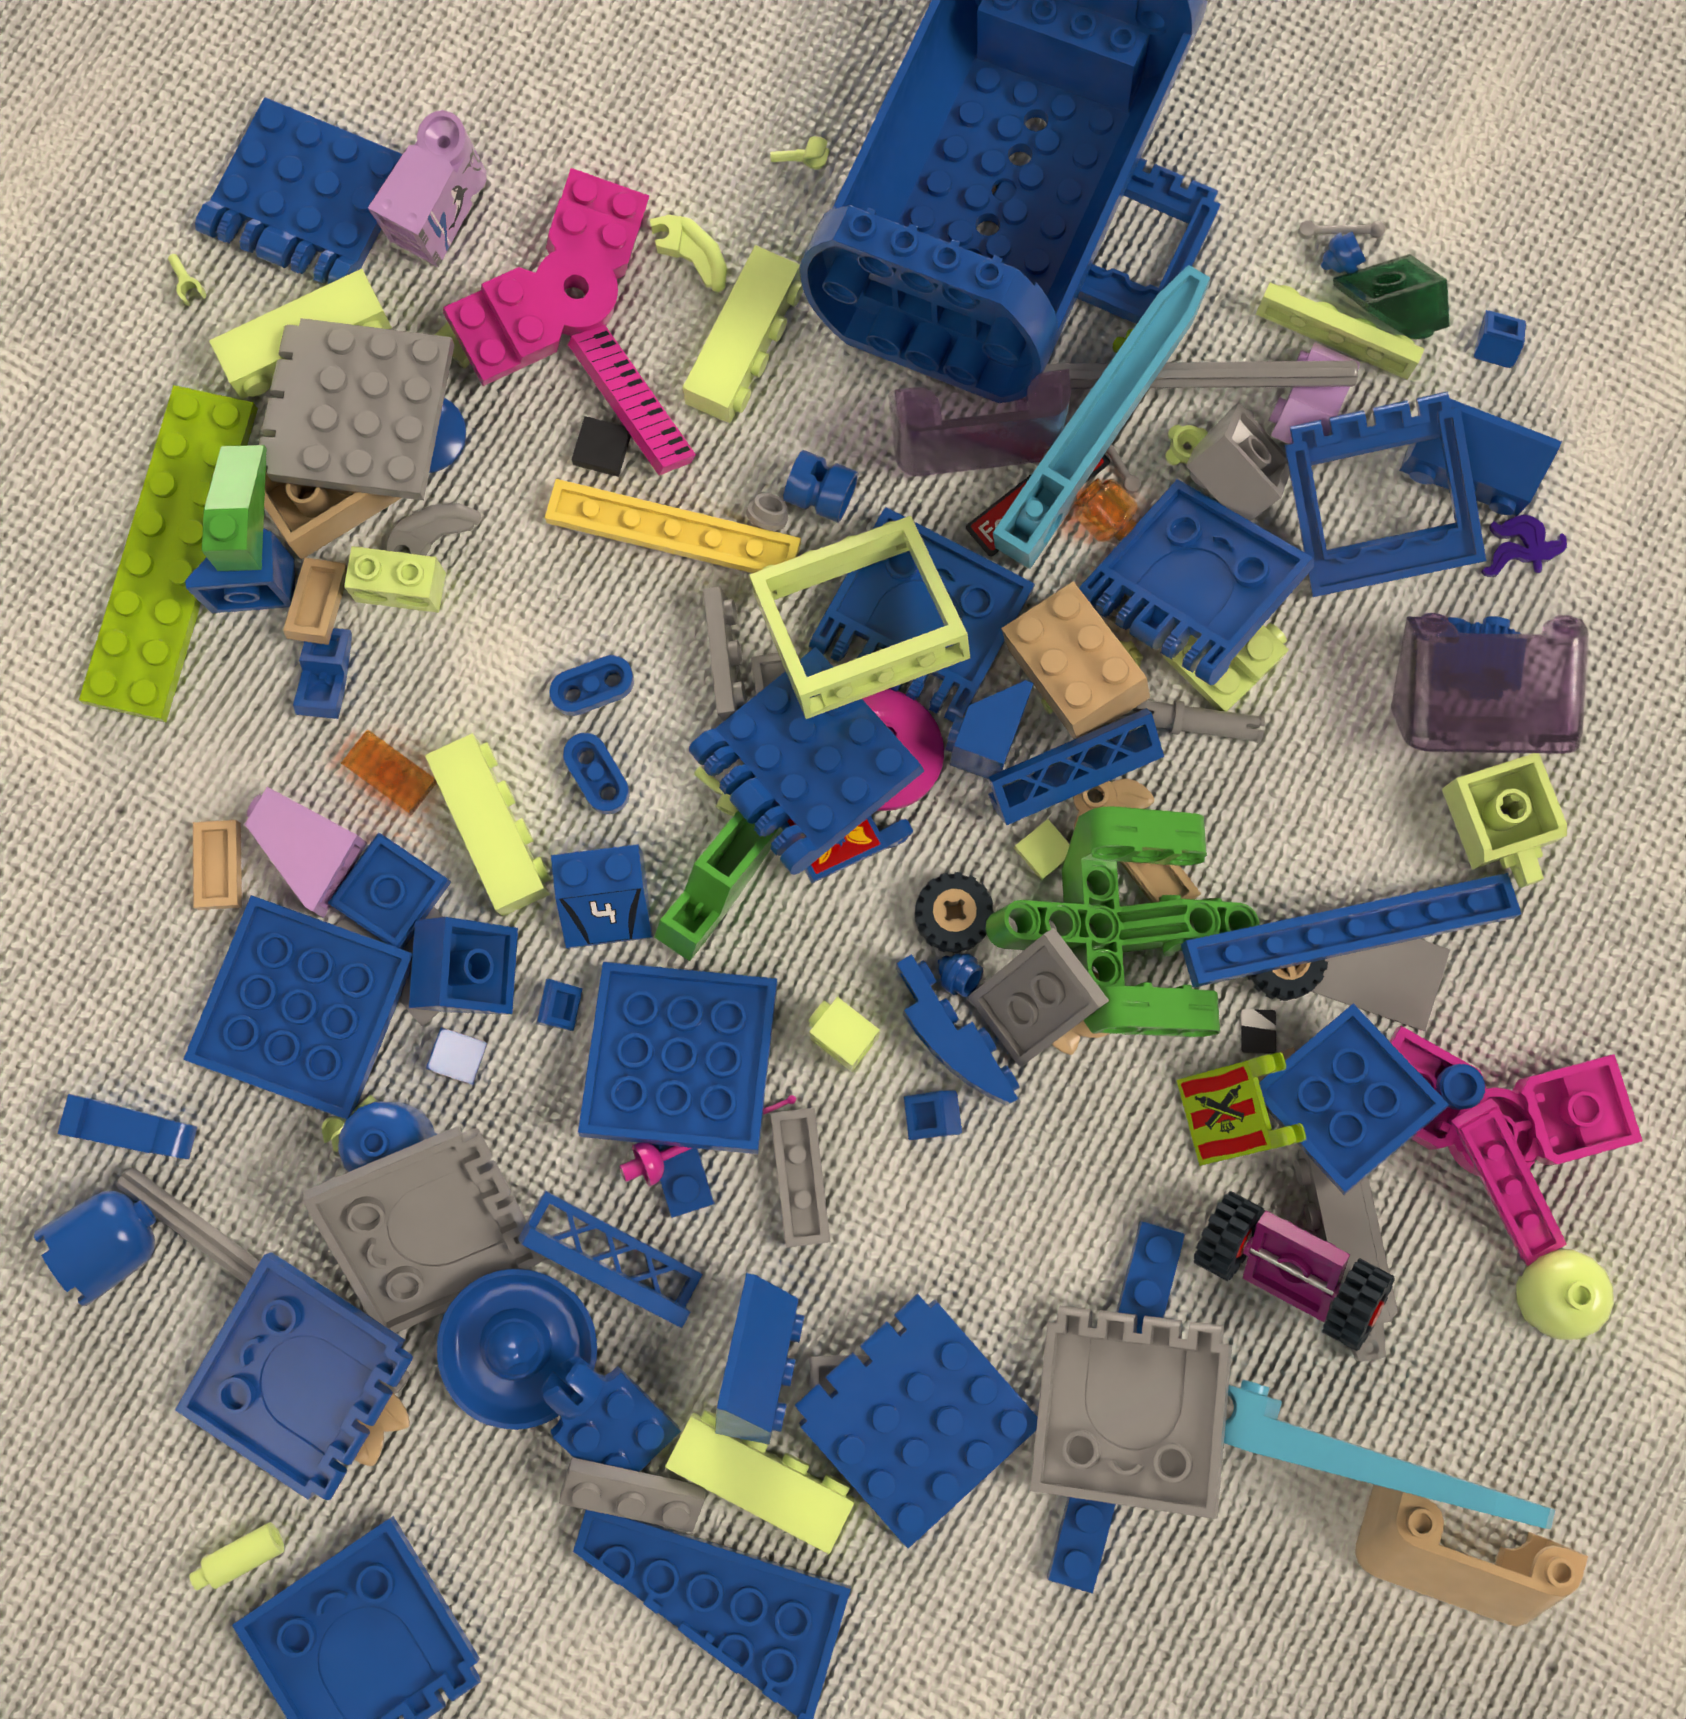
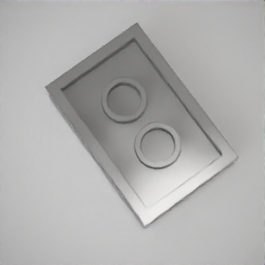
(1037, 997)

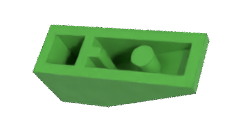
(236, 509)

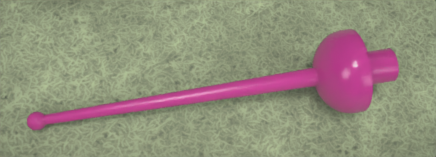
(650, 1161)

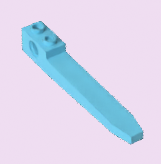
(1098, 420)
(1257, 1429)

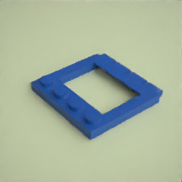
(1162, 191)
(1400, 554)

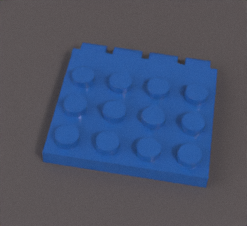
(295, 1379)
(916, 1419)
(361, 1637)

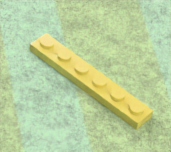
(667, 528)

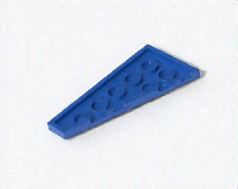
(738, 1607)

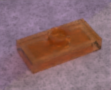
(389, 772)

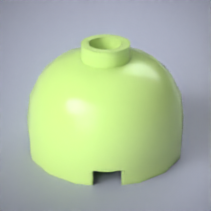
(1565, 1295)

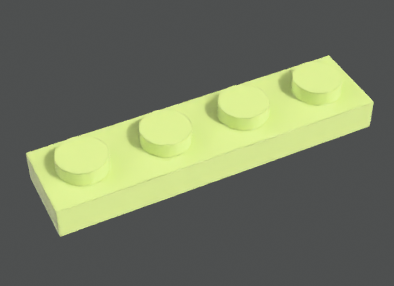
(1349, 335)

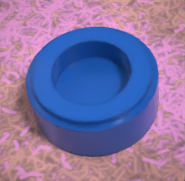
(1461, 1086)

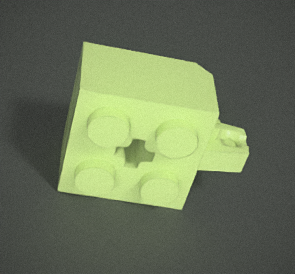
(1513, 839)

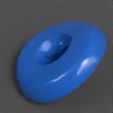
(506, 1341)

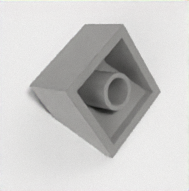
(1240, 464)

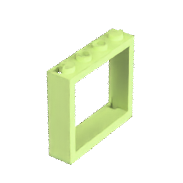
(876, 670)

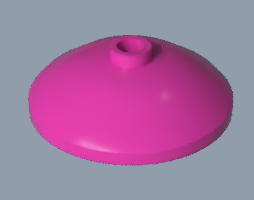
(918, 733)

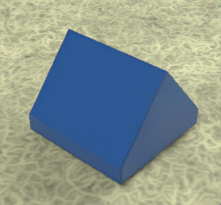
(559, 1005)

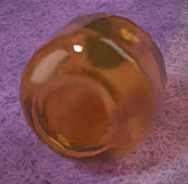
(1106, 510)

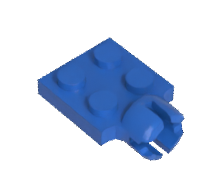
(606, 1417)

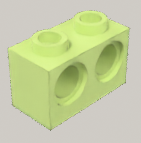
(395, 579)
(842, 1032)

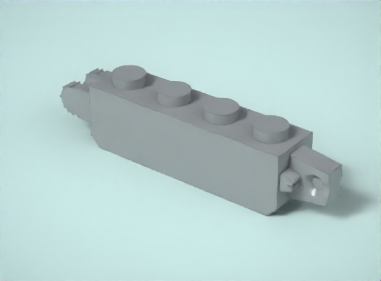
(1352, 1226)

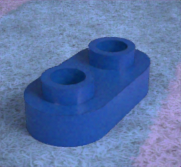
(591, 682)
(596, 775)

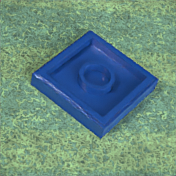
(389, 891)

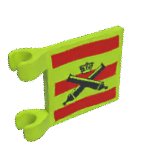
(1230, 1113)

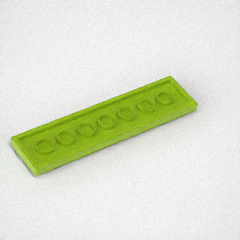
(149, 607)

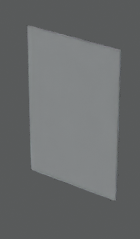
(1388, 980)

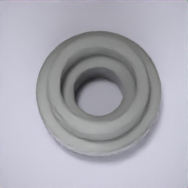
(767, 512)

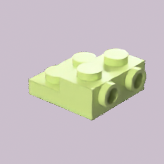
(1245, 670)

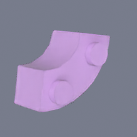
(1309, 403)

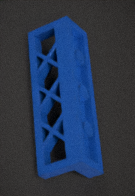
(1075, 773)
(602, 1274)

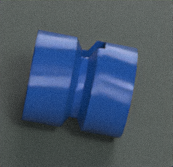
(820, 486)

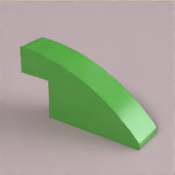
(714, 886)

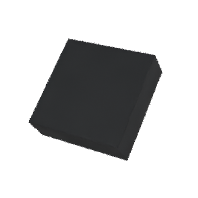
(601, 446)

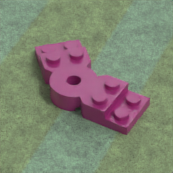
(526, 312)
(1550, 1114)

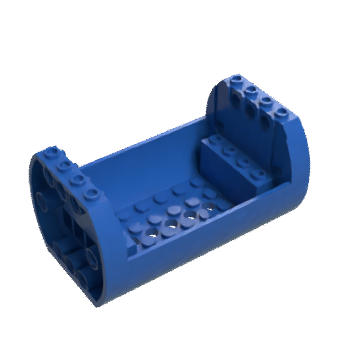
(901, 249)

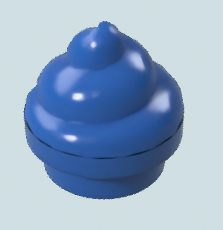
(1343, 254)
(960, 973)

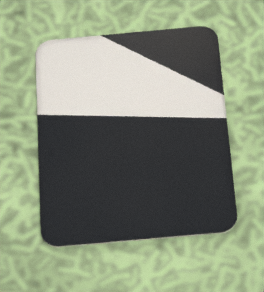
(1258, 1031)

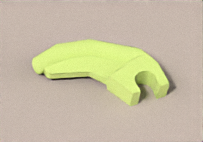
(692, 243)

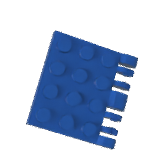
(300, 193)
(1198, 572)
(892, 605)
(818, 769)

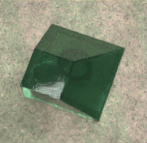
(1401, 295)

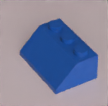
(1503, 459)
(758, 1362)

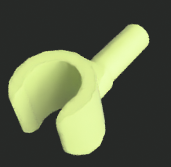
(813, 156)
(185, 281)
(724, 803)
(333, 1125)

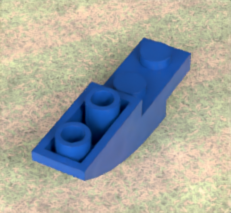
(961, 1051)

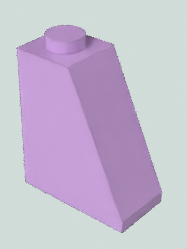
(304, 847)

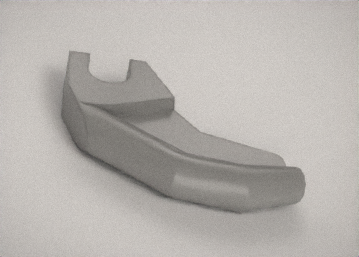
(429, 524)

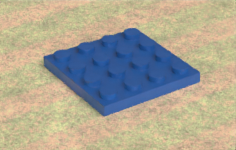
(300, 1007)
(679, 1058)

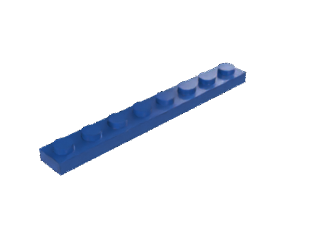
(1349, 930)
(1143, 1293)

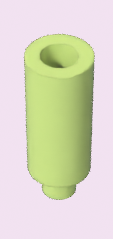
(238, 1557)

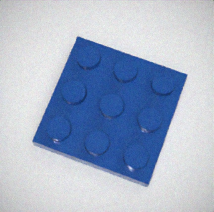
(1351, 1097)

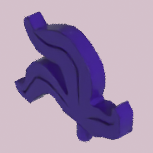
(1533, 535)

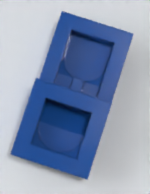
(323, 676)

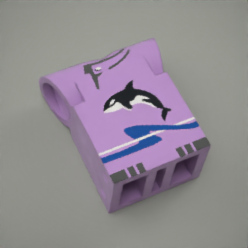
(430, 188)

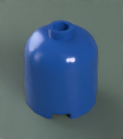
(381, 1131)
(98, 1243)

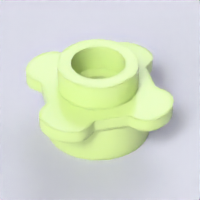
(1180, 436)

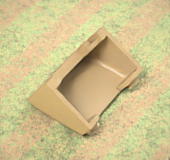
(1403, 1547)

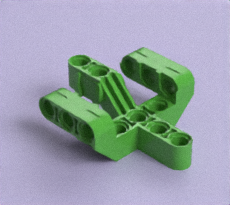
(1096, 846)

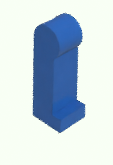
(126, 1127)

